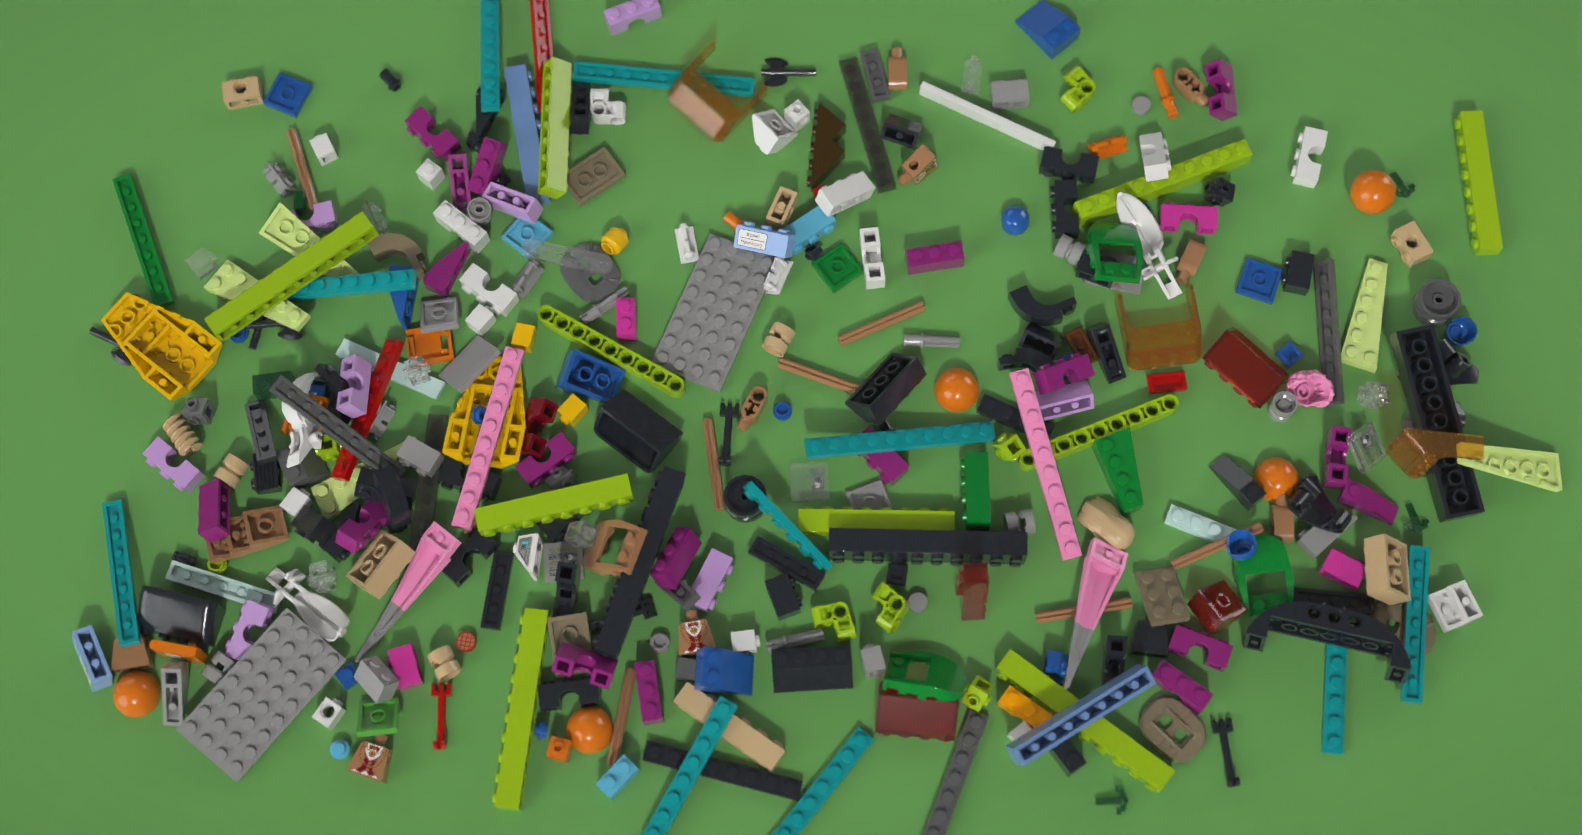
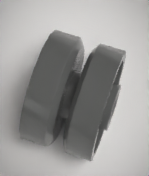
(1436, 302)

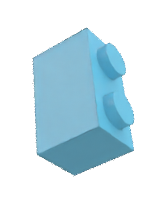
(618, 777)

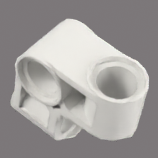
(612, 113)

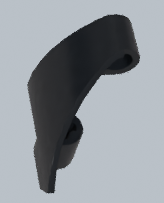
(1458, 366)
(1315, 508)

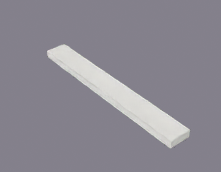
(985, 116)

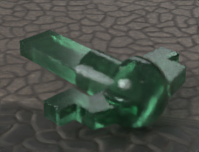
(1404, 191)
(1416, 525)
(1115, 800)

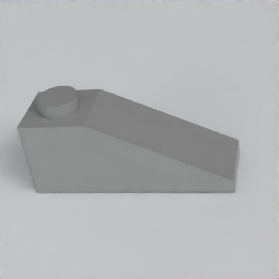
(1317, 540)
(174, 692)

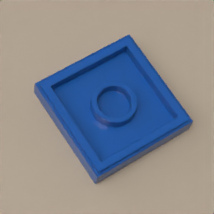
(287, 95)
(1259, 281)

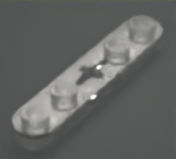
(549, 253)

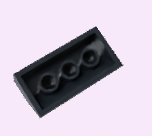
(886, 387)
(812, 669)

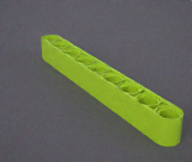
(616, 358)
(1106, 427)

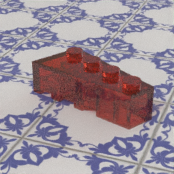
(972, 589)

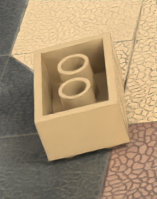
(380, 564)
(1386, 569)

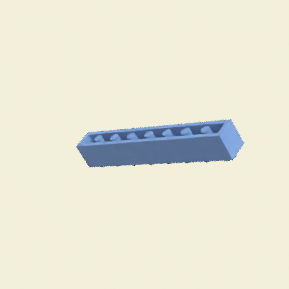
(525, 127)
(1080, 714)

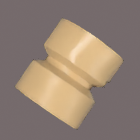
(778, 339)
(231, 470)
(444, 663)

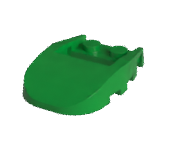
(1114, 235)
(1269, 557)
(944, 678)

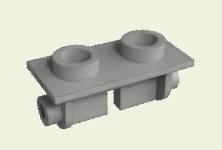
(284, 184)
(527, 279)
(384, 413)

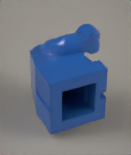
(1056, 665)

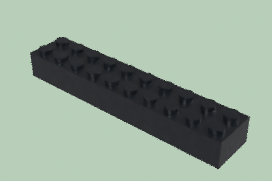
(1434, 409)
(927, 546)
(631, 587)

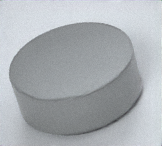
(1141, 105)
(918, 602)
(659, 642)

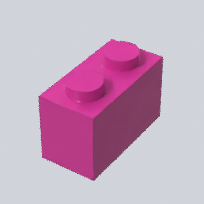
(626, 319)
(1342, 569)
(405, 666)

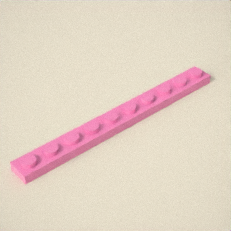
(488, 438)
(1045, 464)

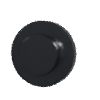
(813, 252)

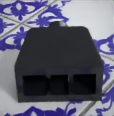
(1149, 640)

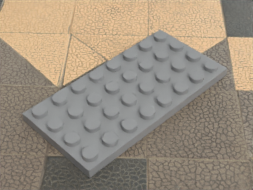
(714, 313)
(261, 695)

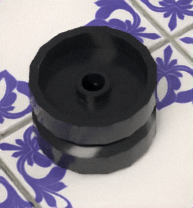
(735, 502)

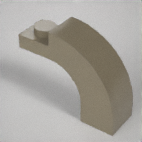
(398, 245)

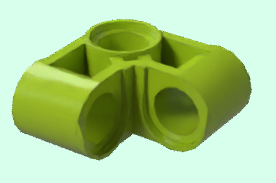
(1076, 98)
(824, 616)
(890, 616)

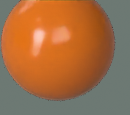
(1373, 192)
(956, 389)
(1276, 478)
(136, 693)
(589, 729)

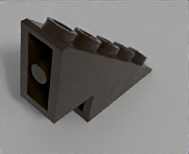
(826, 152)

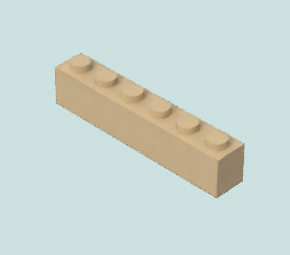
(738, 732)

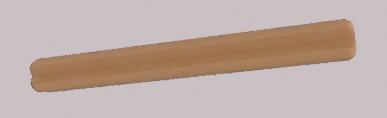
(302, 168)
(881, 323)
(817, 375)
(713, 464)
(1209, 549)
(1070, 612)
(621, 717)

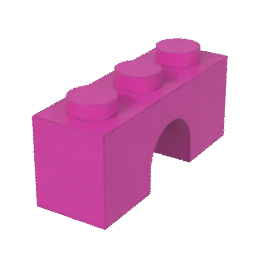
(1204, 217)

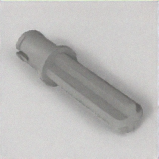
(603, 306)
(931, 341)
(795, 640)

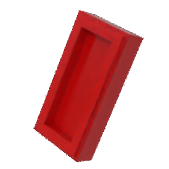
(1166, 382)

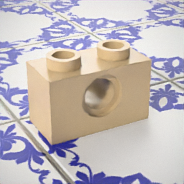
(252, 96)
(782, 208)
(1411, 234)

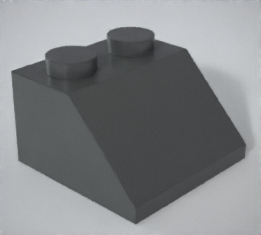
(303, 474)

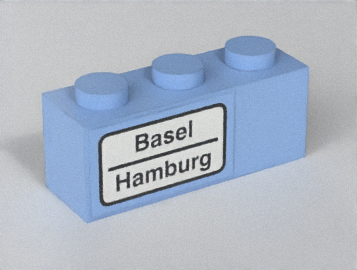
(764, 240)
(92, 658)

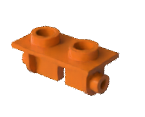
(1109, 146)

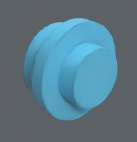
(339, 749)

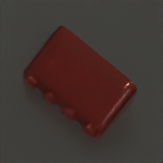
(1245, 367)
(915, 717)

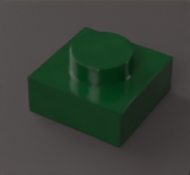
(299, 202)

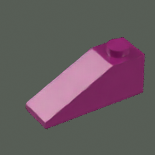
(459, 178)
(445, 272)
(1367, 502)

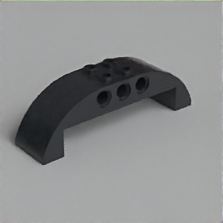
(1332, 627)

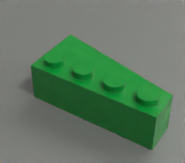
(1119, 467)
(976, 491)

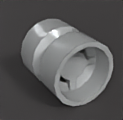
(479, 211)
(1069, 249)
(1282, 406)
(1012, 523)
(211, 671)

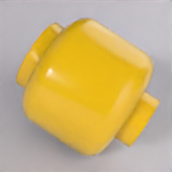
(614, 240)

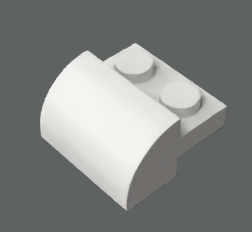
(1454, 606)

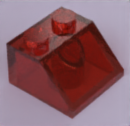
(1216, 606)

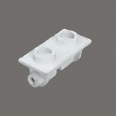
(686, 244)
(775, 282)

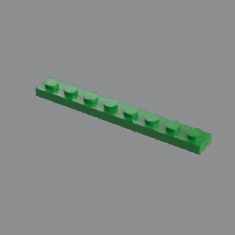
(143, 240)

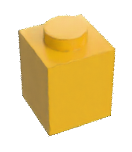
(524, 337)
(572, 410)

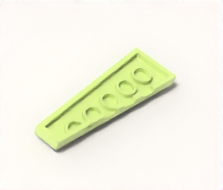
(294, 237)
(232, 280)
(1364, 329)
(1522, 465)
(336, 495)

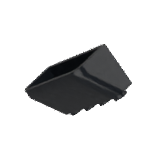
(636, 431)
(179, 617)

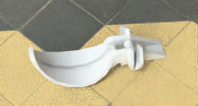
(1136, 214)
(305, 433)
(315, 610)

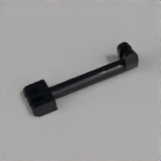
(473, 143)
(725, 459)
(643, 609)
(1222, 730)

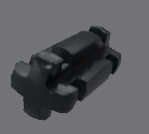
(184, 558)

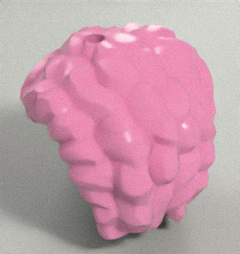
(1311, 388)

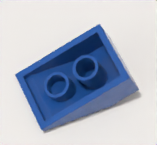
(1049, 28)
(404, 300)
(589, 377)
(724, 671)

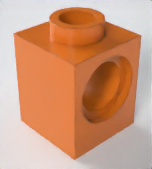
(559, 749)

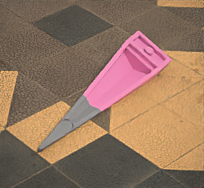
(429, 560)
(1099, 578)

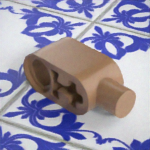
(897, 70)
(1191, 88)
(1190, 261)
(759, 406)
(1282, 520)

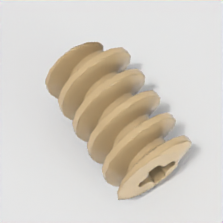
(181, 435)

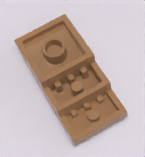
(249, 534)

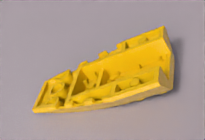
(162, 345)
(463, 432)

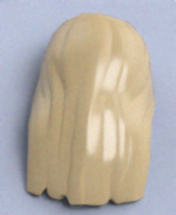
(1107, 523)

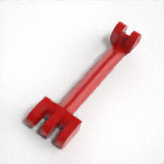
(440, 744)

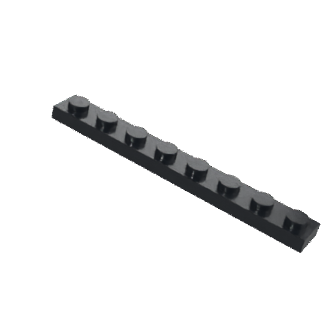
(727, 772)

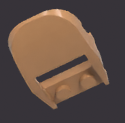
(626, 558)

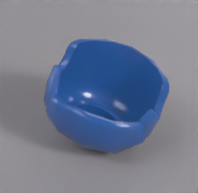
(1015, 220)
(1461, 331)
(1241, 544)

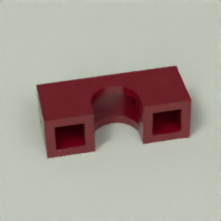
(538, 414)

